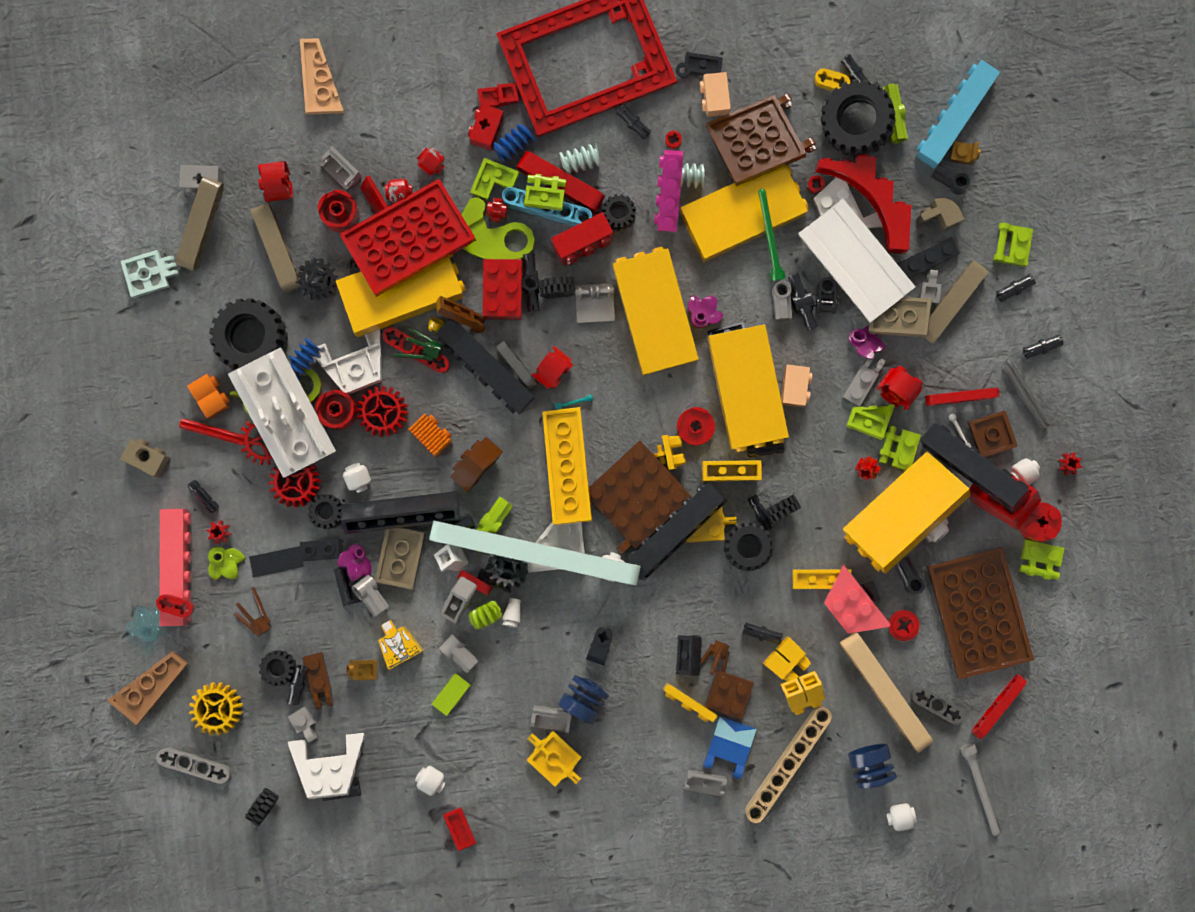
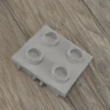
(595, 303)

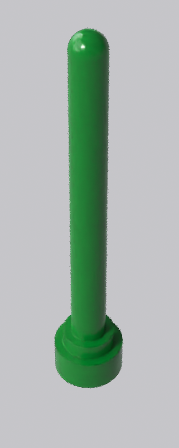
(776, 271)

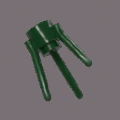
(431, 347)

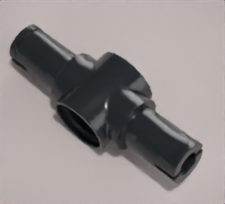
(532, 293)
(802, 301)

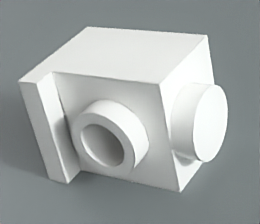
(451, 558)

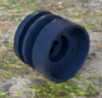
(583, 699)
(873, 769)

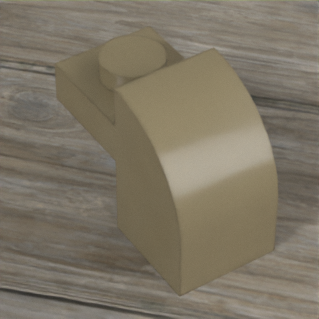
(945, 211)

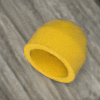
(435, 324)

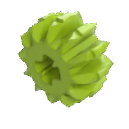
(485, 615)

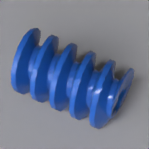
(513, 142)
(304, 357)

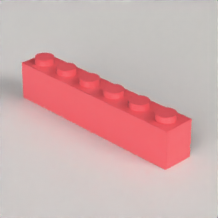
(175, 561)

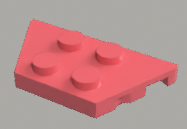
(853, 605)

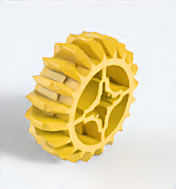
(221, 714)

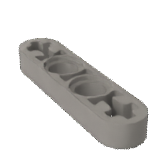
(195, 761)

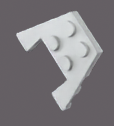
(837, 191)
(356, 369)
(327, 775)

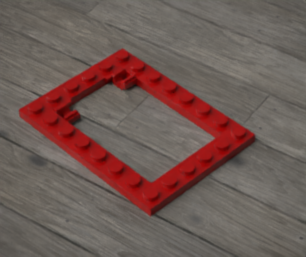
(656, 64)

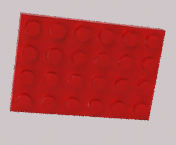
(407, 237)

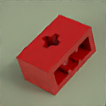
(486, 137)

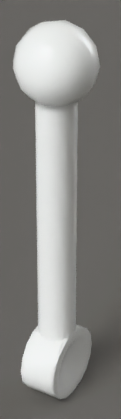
(952, 417)

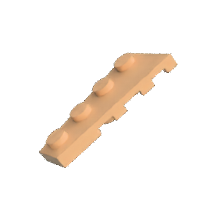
(318, 86)

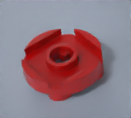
(705, 421)

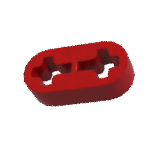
(481, 585)
(175, 601)

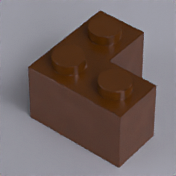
(475, 463)

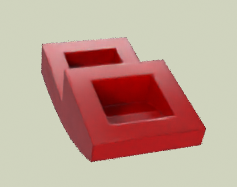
(498, 96)

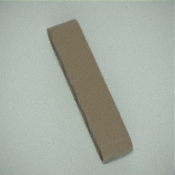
(199, 223)
(276, 247)
(955, 299)

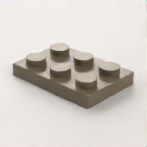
(904, 318)
(400, 557)

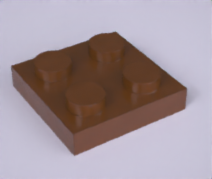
(992, 434)
(729, 694)

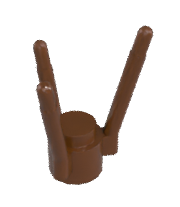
(258, 625)
(719, 651)

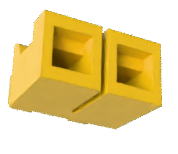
(793, 654)
(810, 695)

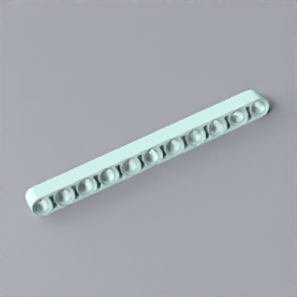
(535, 553)

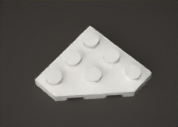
(560, 536)

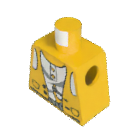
(397, 645)

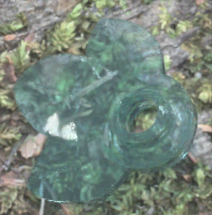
(143, 621)

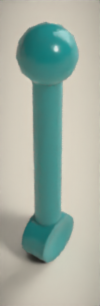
(558, 406)

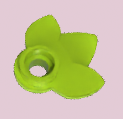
(226, 565)

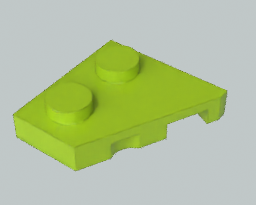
(870, 420)

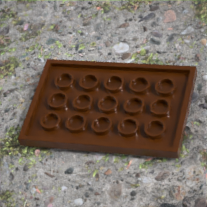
(980, 613)

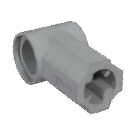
(782, 303)
(367, 591)
(455, 650)

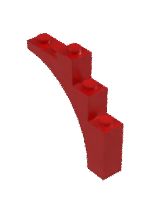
(879, 192)

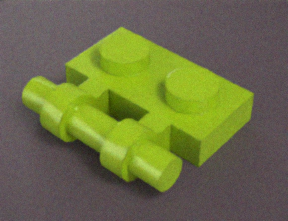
(542, 197)
(905, 449)
(1041, 553)

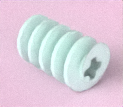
(580, 159)
(693, 175)

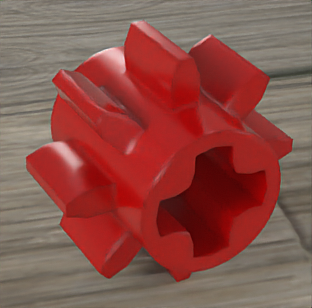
(496, 210)
(1073, 467)
(867, 468)
(225, 532)

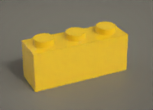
(731, 471)

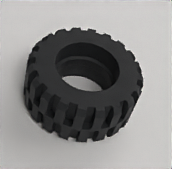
(851, 94)
(234, 315)

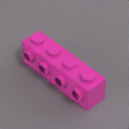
(669, 194)

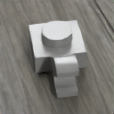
(930, 288)
(302, 721)

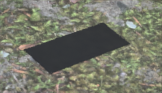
(276, 561)

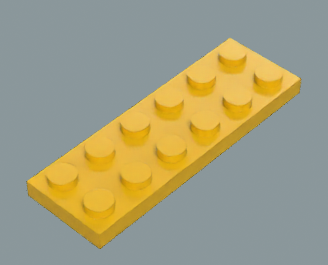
(567, 466)

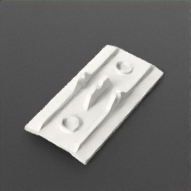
(856, 260)
(282, 412)

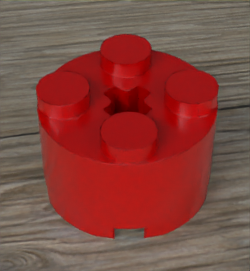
(275, 181)
(333, 202)
(552, 367)
(900, 387)
(332, 419)
(1050, 523)

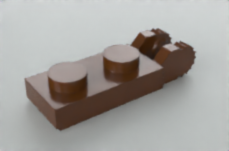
(461, 314)
(318, 678)

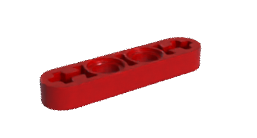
(416, 350)
(962, 396)
(999, 706)

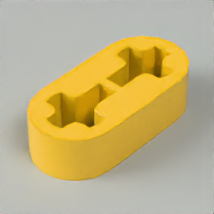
(830, 75)

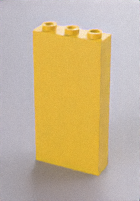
(735, 213)
(401, 302)
(654, 310)
(748, 387)
(906, 512)

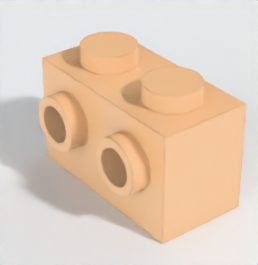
(715, 94)
(795, 386)

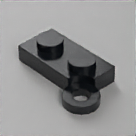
(699, 64)

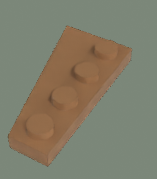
(144, 692)

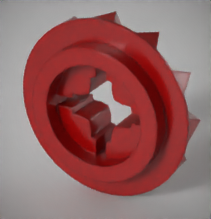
(912, 626)

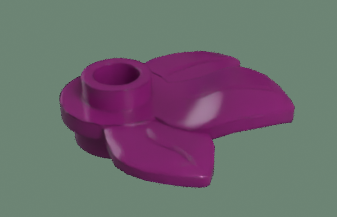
(705, 308)
(867, 344)
(355, 563)

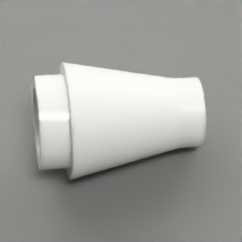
(512, 613)

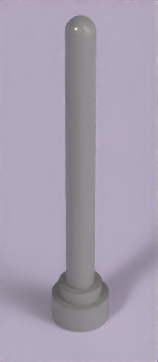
(969, 752)

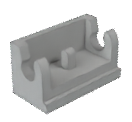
(339, 168)
(551, 718)
(705, 782)

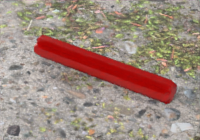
(211, 431)

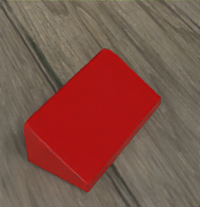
(373, 195)

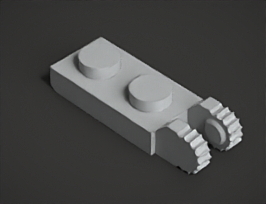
(862, 382)

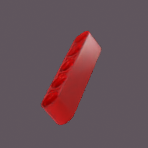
(574, 189)

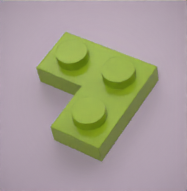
(491, 174)

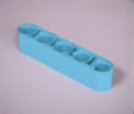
(554, 215)

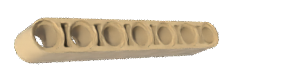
(886, 692)
(787, 774)

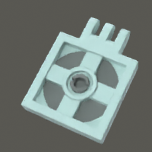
(148, 273)

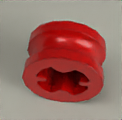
(669, 135)
(815, 178)

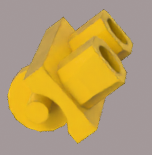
(673, 460)

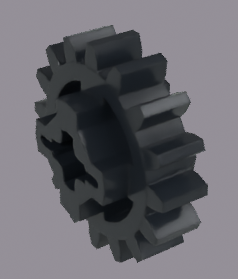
(312, 271)
(506, 571)

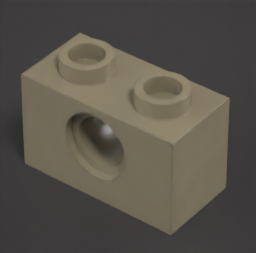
(134, 454)

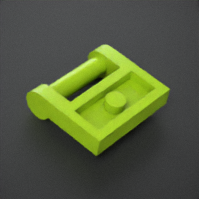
(1019, 245)

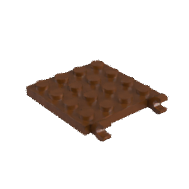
(757, 139)
(637, 495)

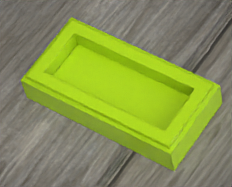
(451, 694)

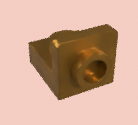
(964, 152)
(362, 669)

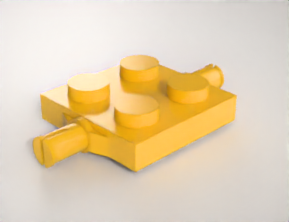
(713, 529)
(554, 758)

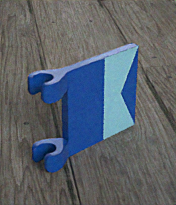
(732, 743)

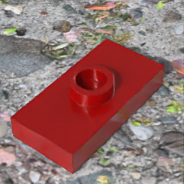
(459, 829)

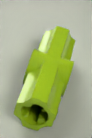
(900, 132)
(493, 519)

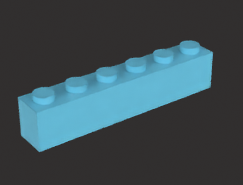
(957, 114)

